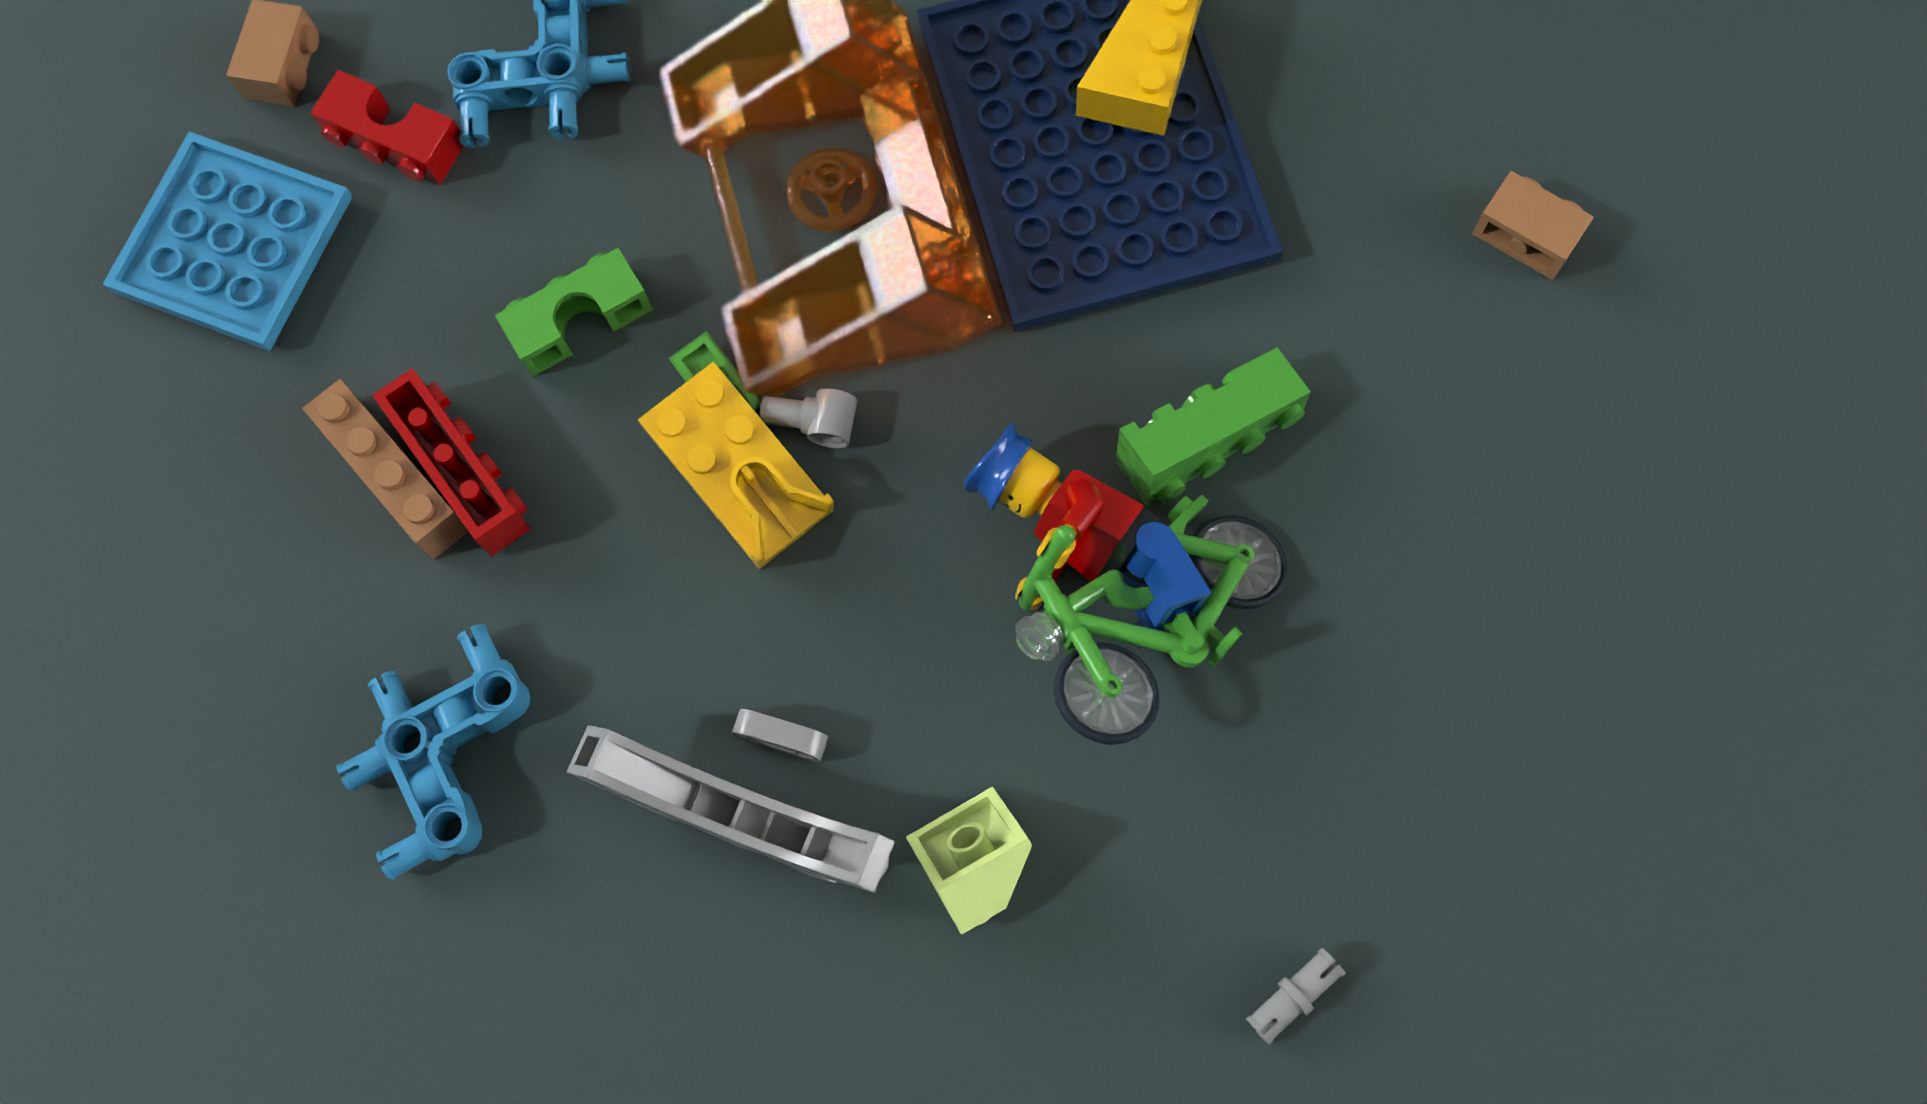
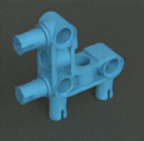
(531, 76)
(426, 772)

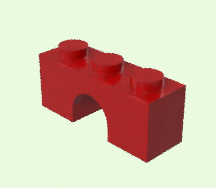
(419, 144)

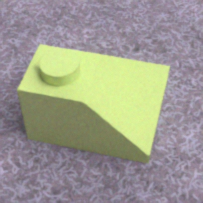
(973, 858)

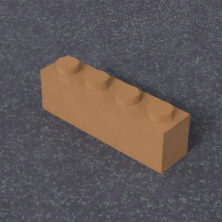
(386, 469)

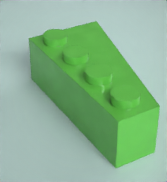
(1210, 427)

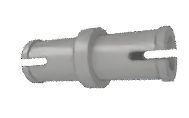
(1295, 996)

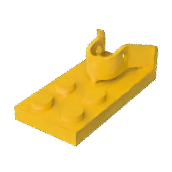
(736, 465)

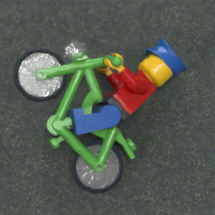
(1132, 565)

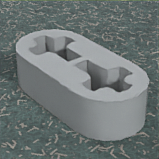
(780, 735)

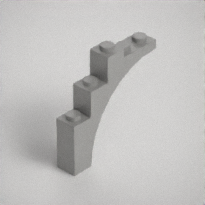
(730, 811)

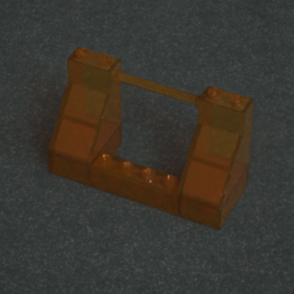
(893, 285)

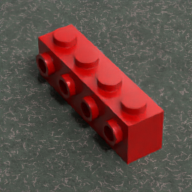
(452, 463)

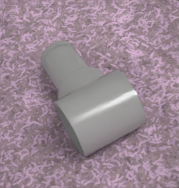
(823, 418)

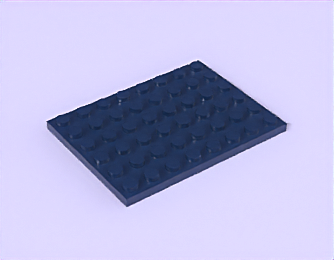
(1079, 204)

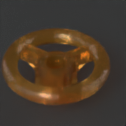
(827, 169)

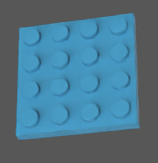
(228, 240)

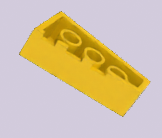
(1139, 66)

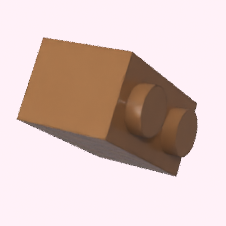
(273, 53)
(1532, 224)

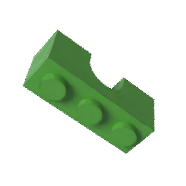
(539, 321)

